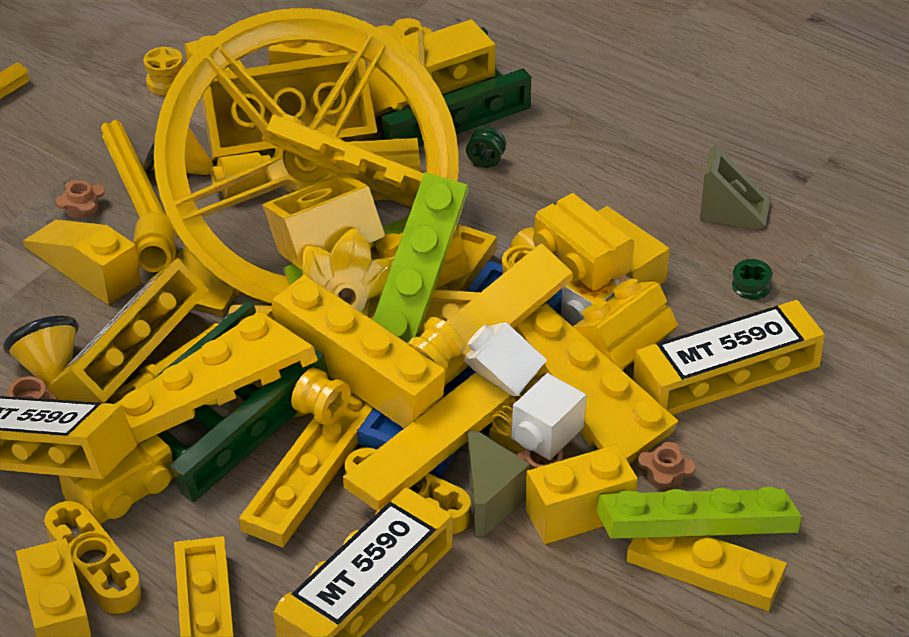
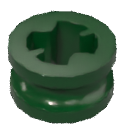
(480, 153)
(752, 270)

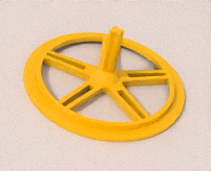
(284, 168)

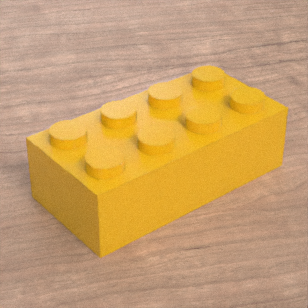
(298, 90)

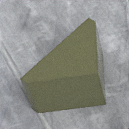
(731, 195)
(495, 481)

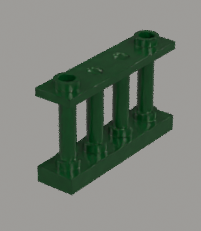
(469, 106)
(243, 430)

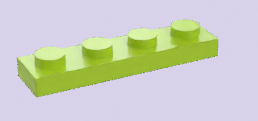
(420, 256)
(697, 513)

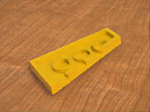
(337, 156)
(209, 376)
(615, 404)

